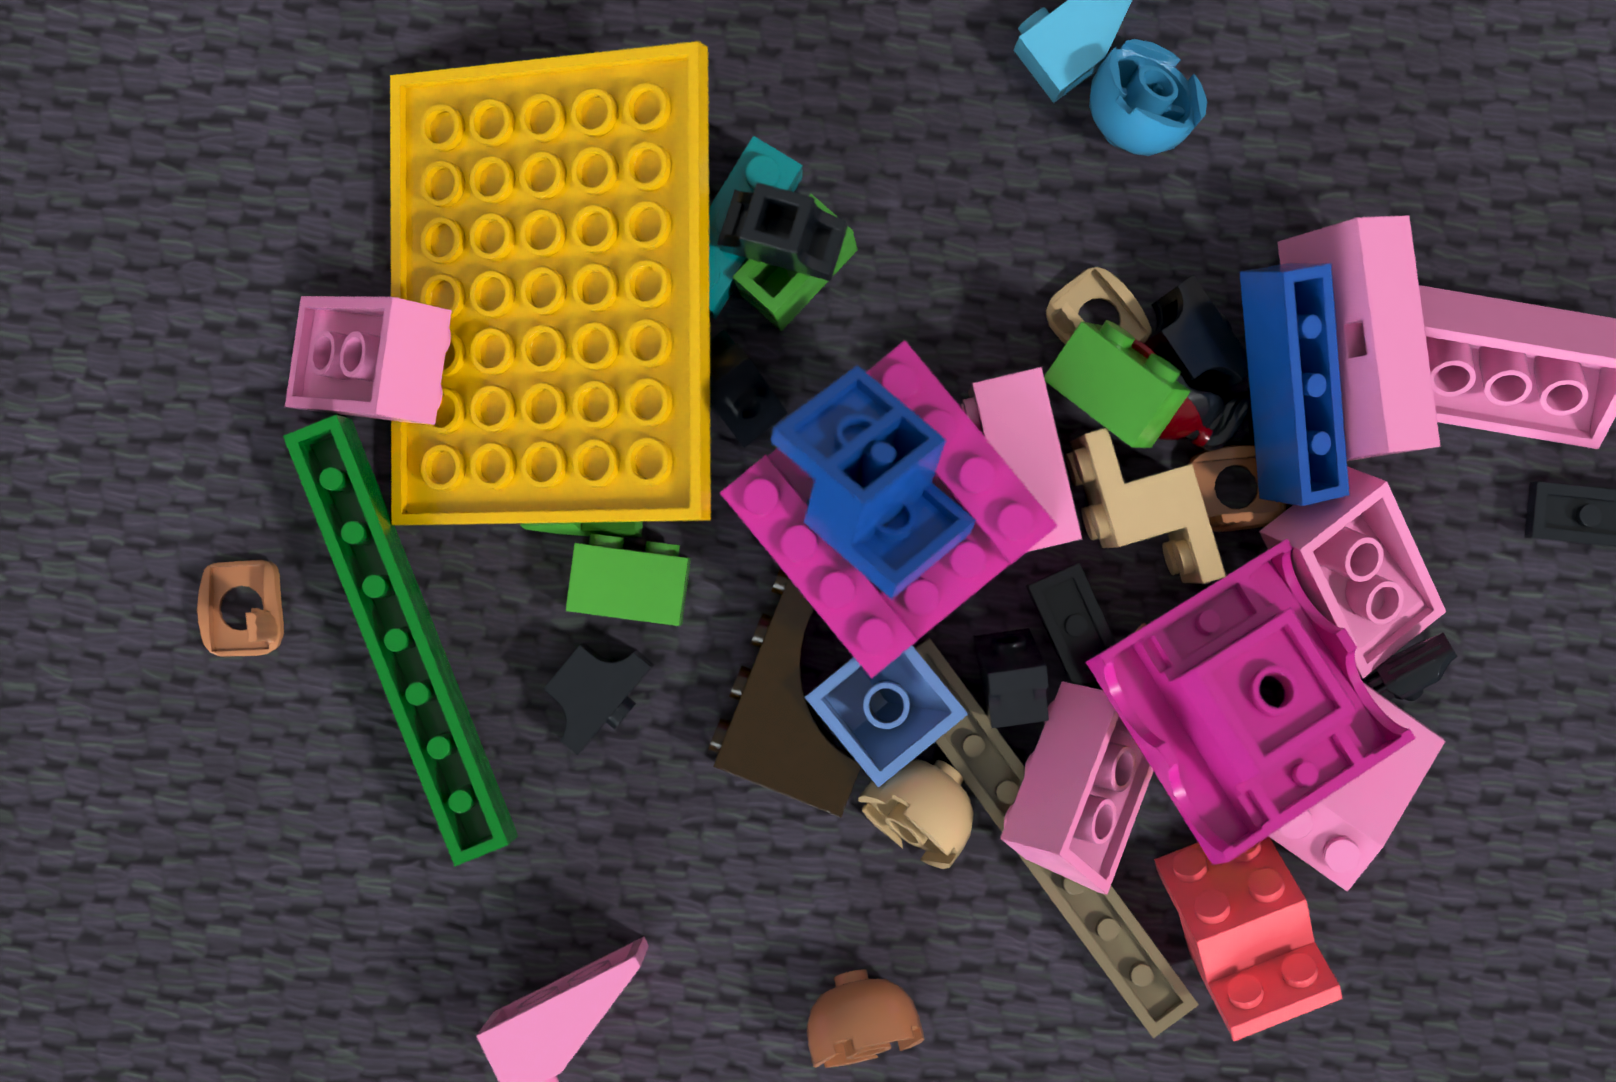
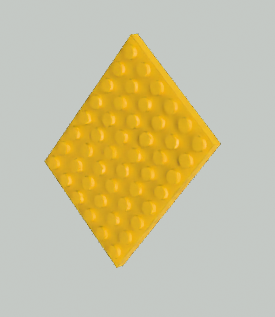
(574, 253)

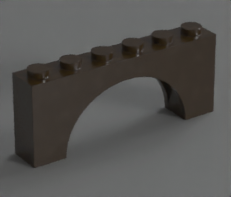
(773, 730)

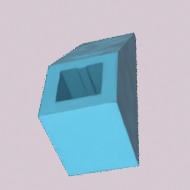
(1069, 42)

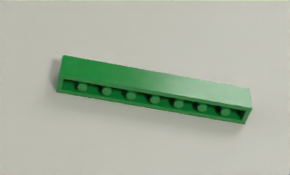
(401, 638)

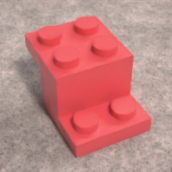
(1249, 936)

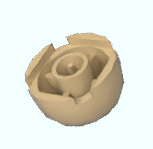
(924, 809)

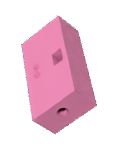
(1378, 333)

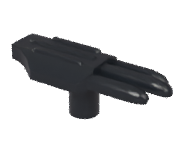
(1412, 669)

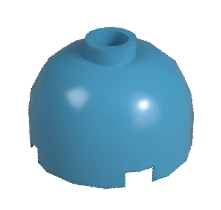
(1144, 99)

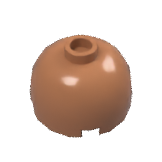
(861, 1020)

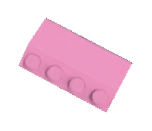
(1520, 367)

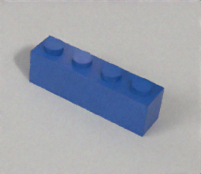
(1295, 383)

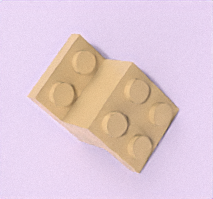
(1145, 508)

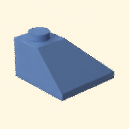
(887, 716)

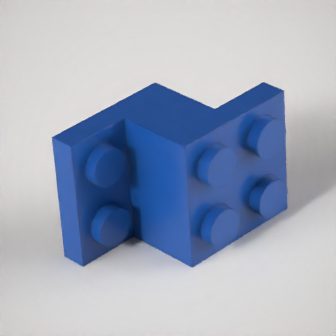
(873, 480)

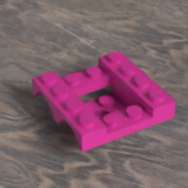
(871, 625)
(1207, 732)

